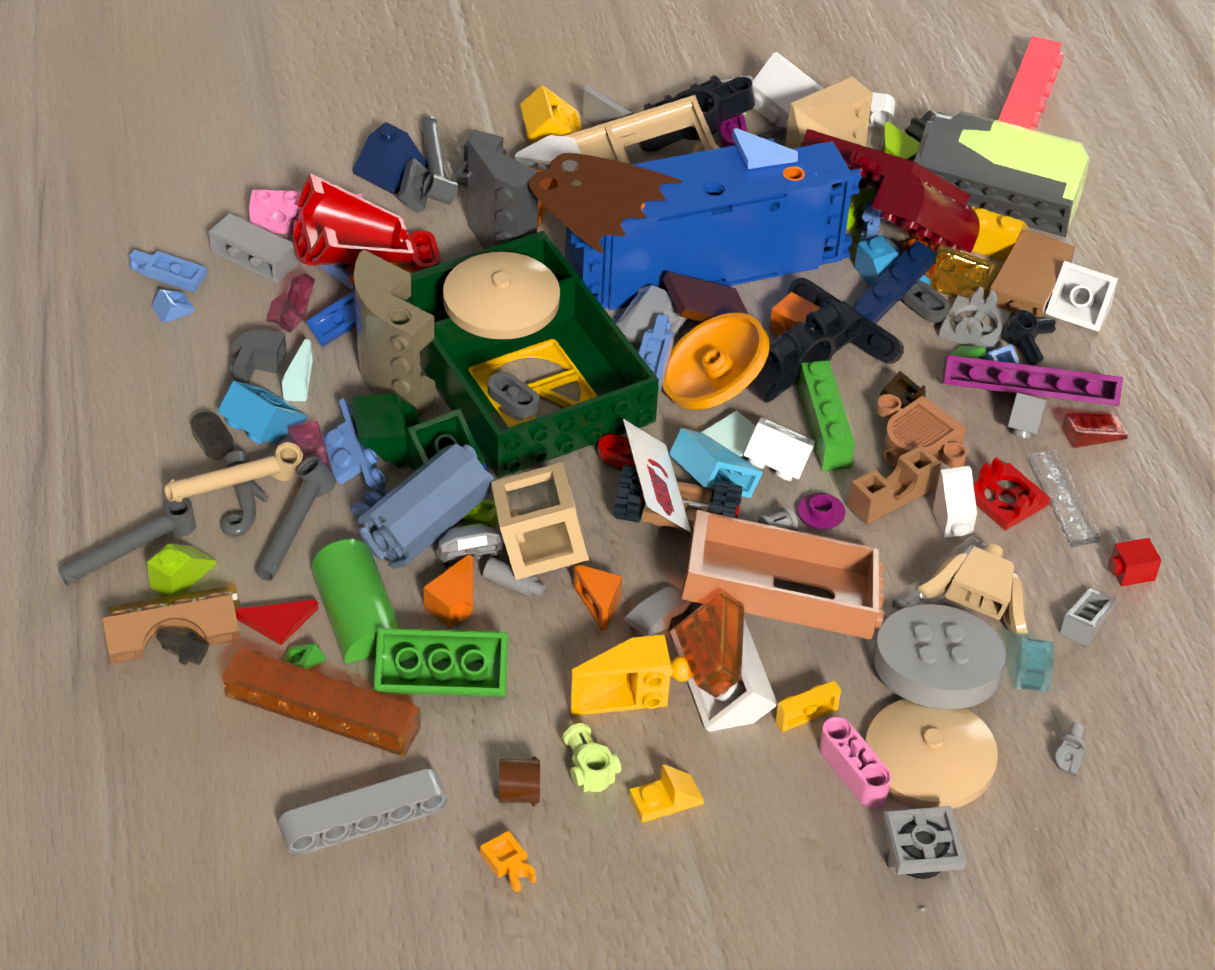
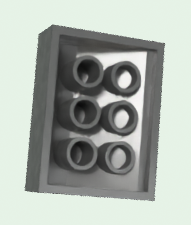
(499, 196)

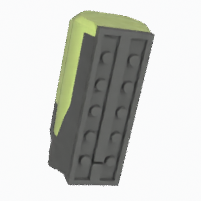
(1007, 168)

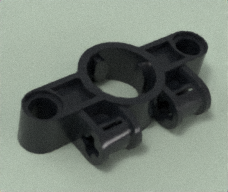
(716, 98)
(807, 341)

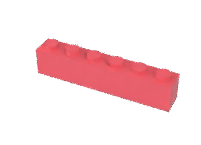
(1033, 83)

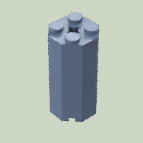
(425, 505)

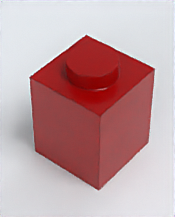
(1134, 562)

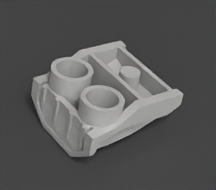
(643, 312)
(469, 539)

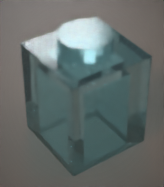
(1034, 664)

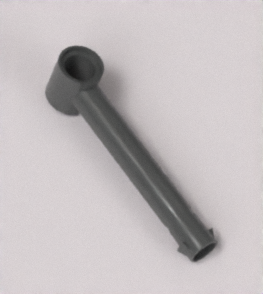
(436, 184)
(316, 482)
(177, 520)

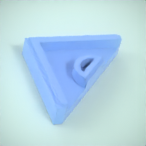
(761, 152)

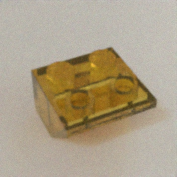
(962, 273)

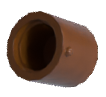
(519, 781)

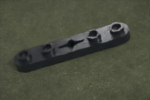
(873, 337)

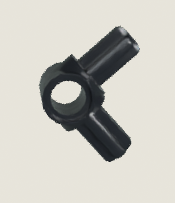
(1023, 330)

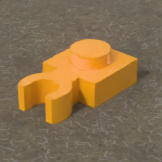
(508, 857)

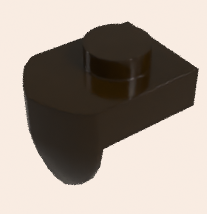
(904, 389)

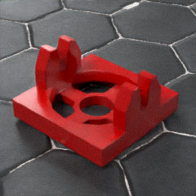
(1021, 507)

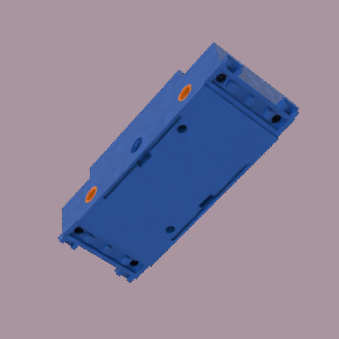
(725, 224)

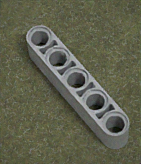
(362, 811)

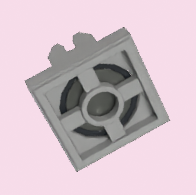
(925, 843)

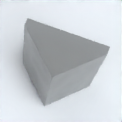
(600, 108)

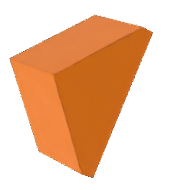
(599, 592)

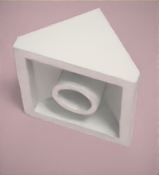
(1082, 296)

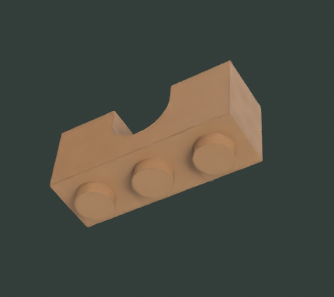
(875, 496)

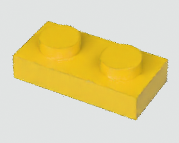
(808, 705)

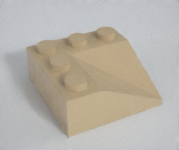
(835, 111)

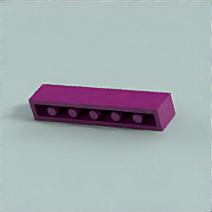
(1032, 380)

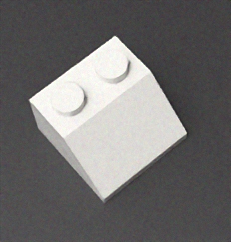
(779, 449)

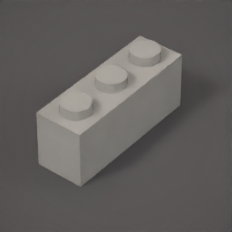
(253, 248)

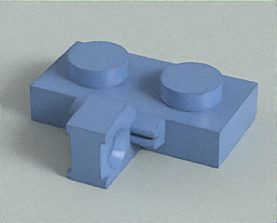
(871, 222)

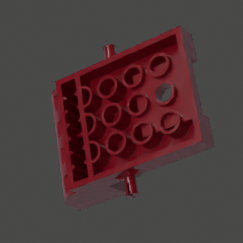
(910, 195)

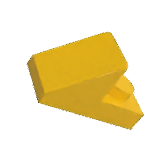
(666, 796)

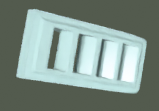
(298, 375)

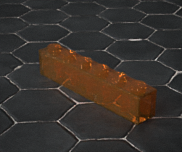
(322, 701)

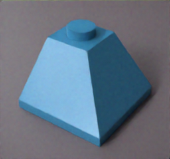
(876, 256)

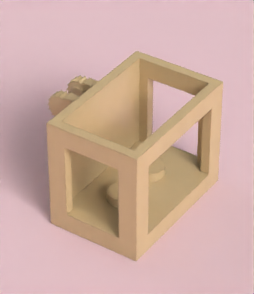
(543, 537)

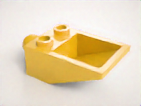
(627, 677)

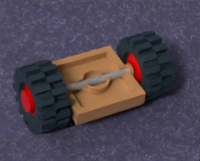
(631, 500)

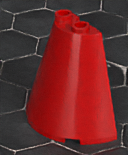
(341, 225)

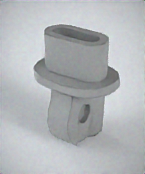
(1072, 751)

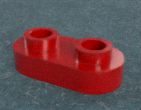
(425, 250)
(615, 450)

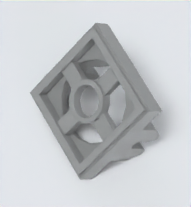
(982, 308)

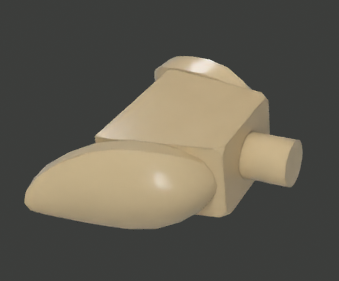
(983, 584)

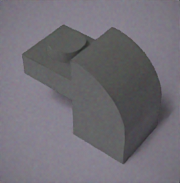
(259, 351)

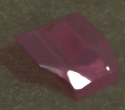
(292, 305)

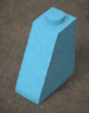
(713, 462)

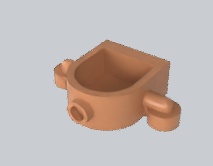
(921, 425)

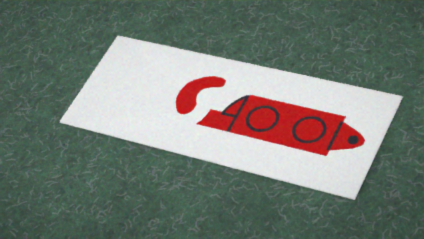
(656, 476)

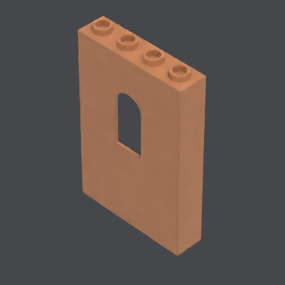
(748, 556)

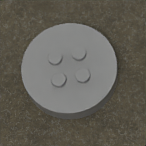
(939, 656)

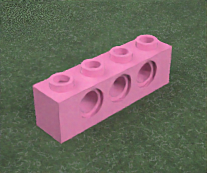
(275, 210)

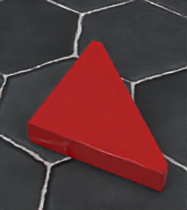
(277, 620)

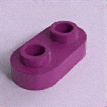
(727, 129)

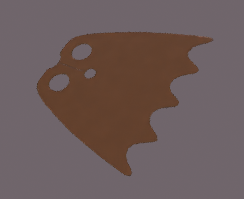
(605, 197)

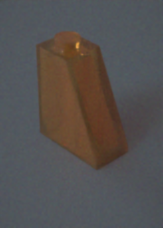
(714, 643)

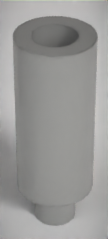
(502, 574)

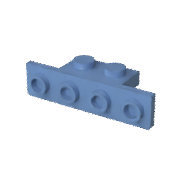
(349, 456)

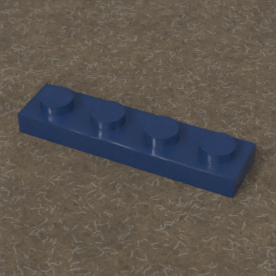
(895, 281)

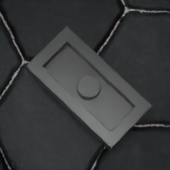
(412, 185)

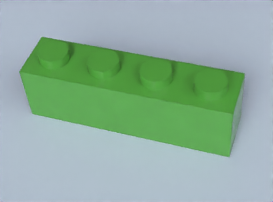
(826, 415)

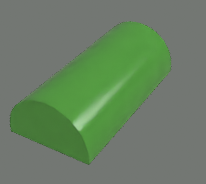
(353, 597)
(441, 662)

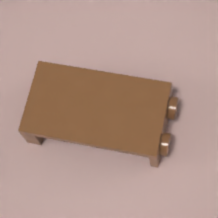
(1030, 273)

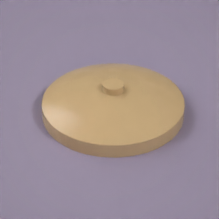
(501, 295)
(933, 754)

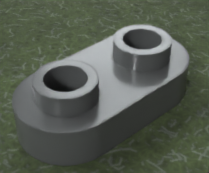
(927, 302)
(513, 395)

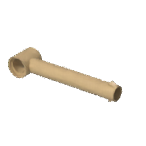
(238, 474)

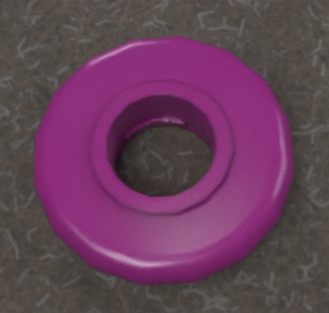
(821, 519)

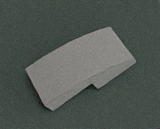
(656, 611)

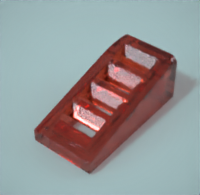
(1080, 432)

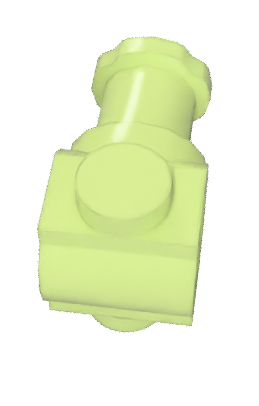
(592, 762)

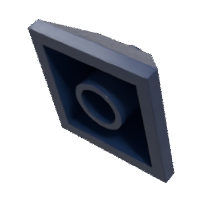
(386, 156)

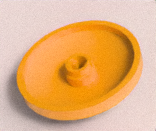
(716, 361)

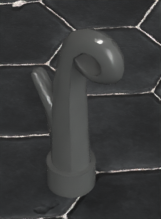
(245, 493)

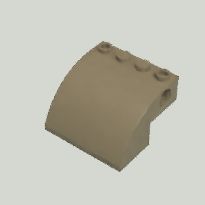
(391, 332)

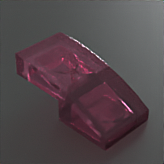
(310, 441)

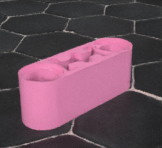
(855, 762)

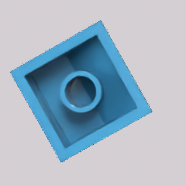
(259, 413)

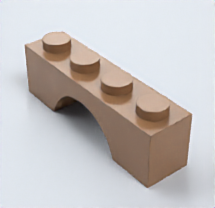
(209, 618)

